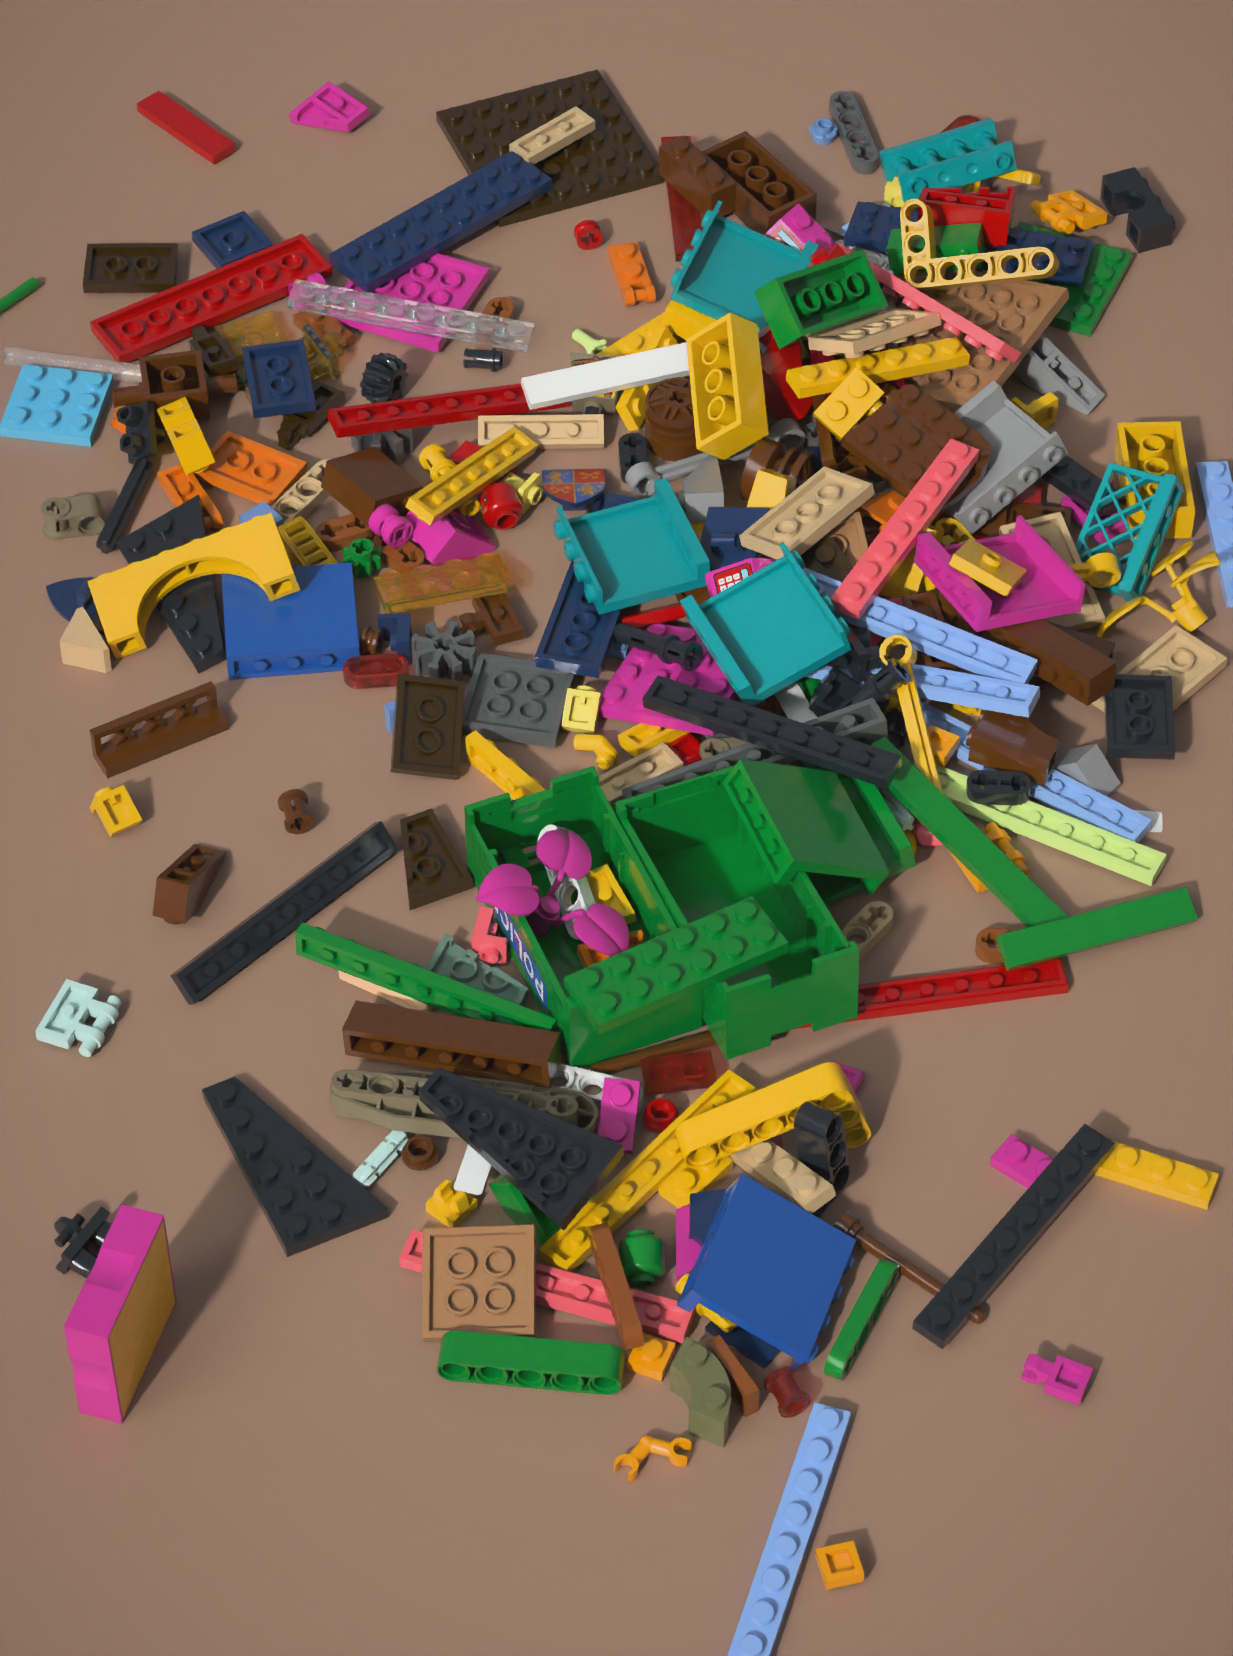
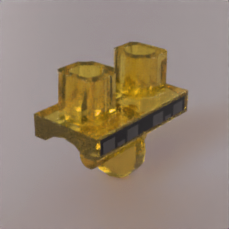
(323, 350)

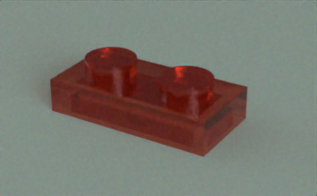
(678, 1072)

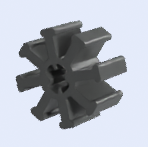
(443, 654)

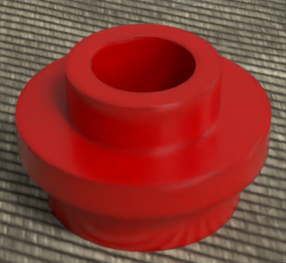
(659, 1108)

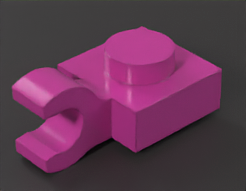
(1062, 1379)

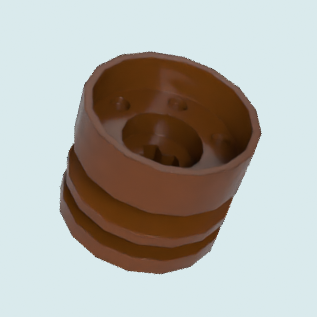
(670, 420)
(773, 456)

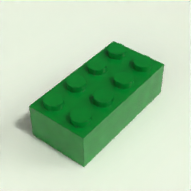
(820, 298)

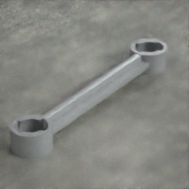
(685, 466)

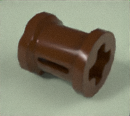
(298, 811)

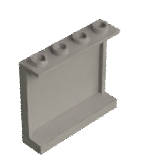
(1017, 457)

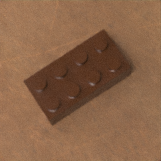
(763, 183)

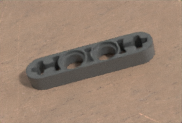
(854, 132)

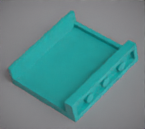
(730, 266)
(634, 551)
(769, 628)

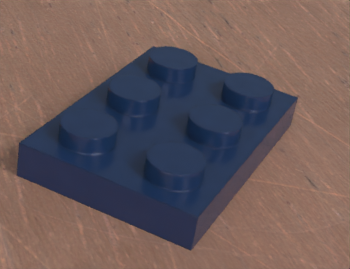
(278, 379)

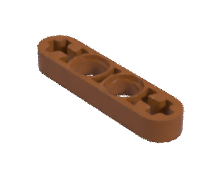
(615, 1286)

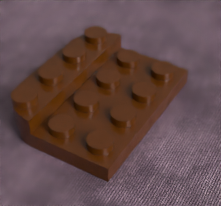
(908, 436)

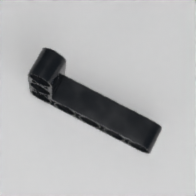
(822, 1146)

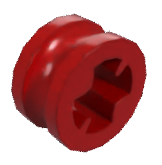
(583, 229)

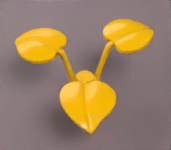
(1185, 608)

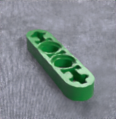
(861, 1319)

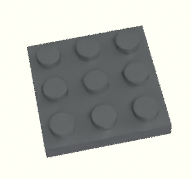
(515, 701)

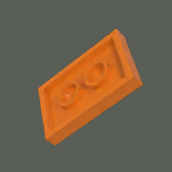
(251, 469)

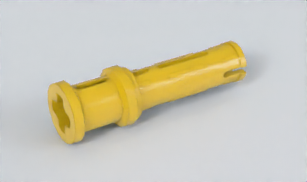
(440, 465)

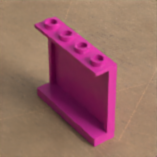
(1045, 591)

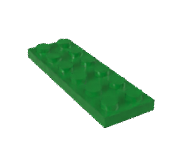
(675, 965)

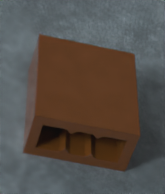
(367, 481)

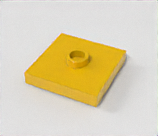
(987, 567)

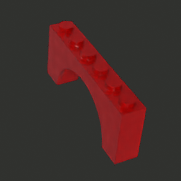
(775, 362)

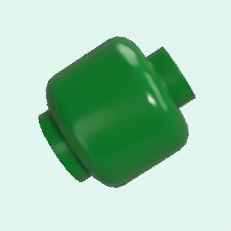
(642, 1257)

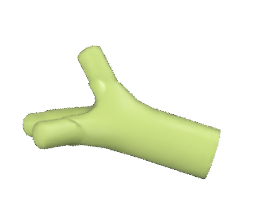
(588, 342)

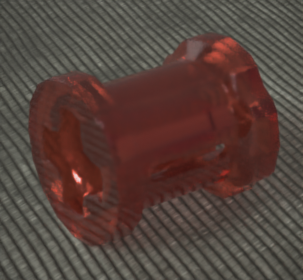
(786, 1392)

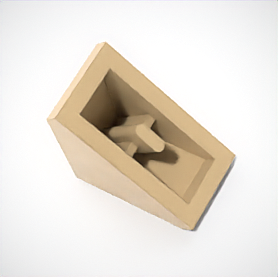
(83, 645)

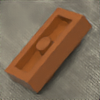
(323, 324)
(744, 1386)

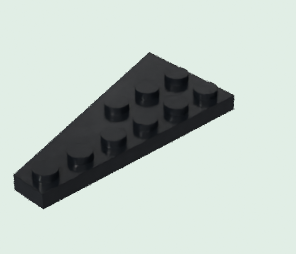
(536, 1152)
(292, 1179)

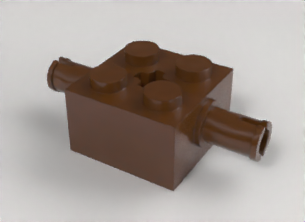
(172, 378)

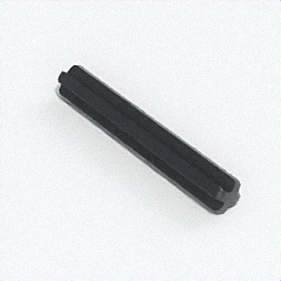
(124, 505)

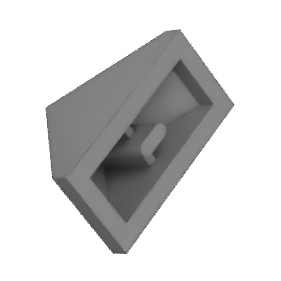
(1090, 768)

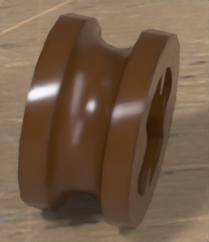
(371, 641)

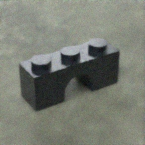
(1148, 221)

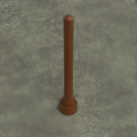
(633, 1060)
(851, 1226)

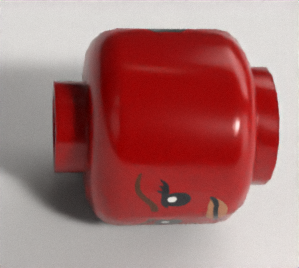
(500, 506)

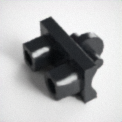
(141, 433)
(861, 657)
(77, 1255)

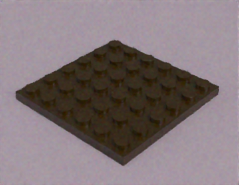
(588, 170)

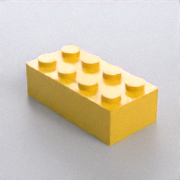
(727, 386)
(1155, 450)

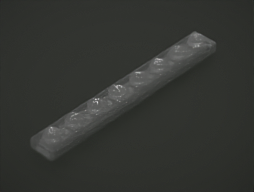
(411, 315)

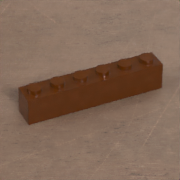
(1060, 657)
(452, 1043)

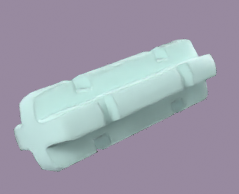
(899, 811)
(380, 1158)

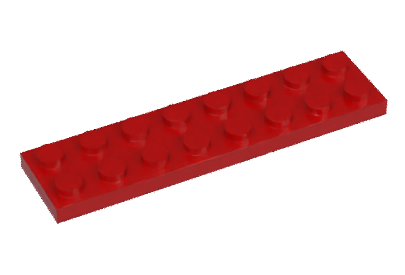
(208, 299)

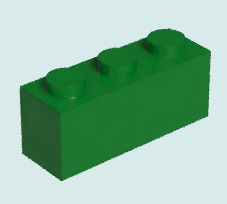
(949, 240)

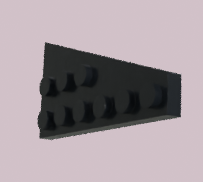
(191, 607)

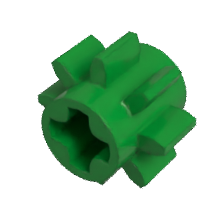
(364, 557)

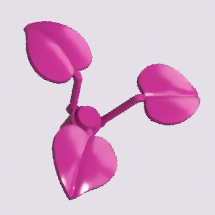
(512, 891)

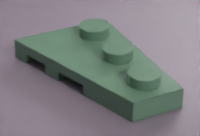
(467, 968)

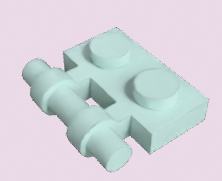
(69, 1012)

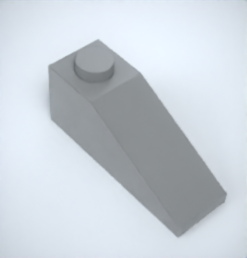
(1051, 371)
(702, 490)

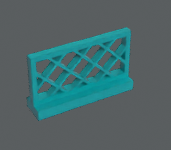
(1150, 532)

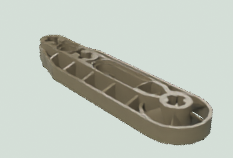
(394, 1100)

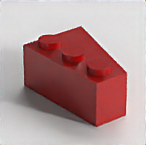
(990, 209)

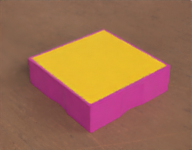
(121, 1313)

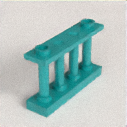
(948, 159)

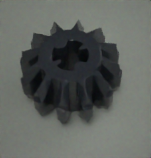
(383, 378)

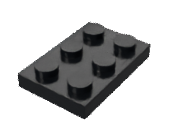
(1140, 718)

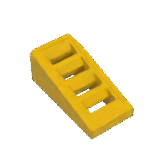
(297, 532)

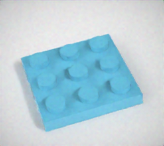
(56, 405)

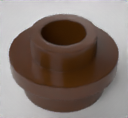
(416, 1146)

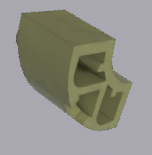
(706, 1390)

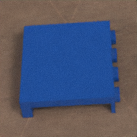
(294, 633)
(770, 1269)

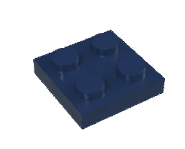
(230, 239)

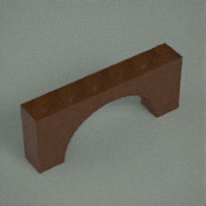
(1013, 741)

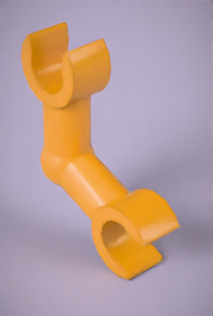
(649, 1444)

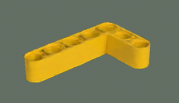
(965, 263)
(771, 1113)

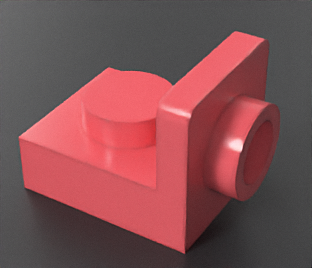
(486, 940)

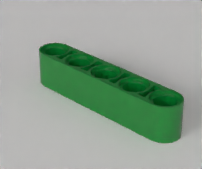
(531, 1362)

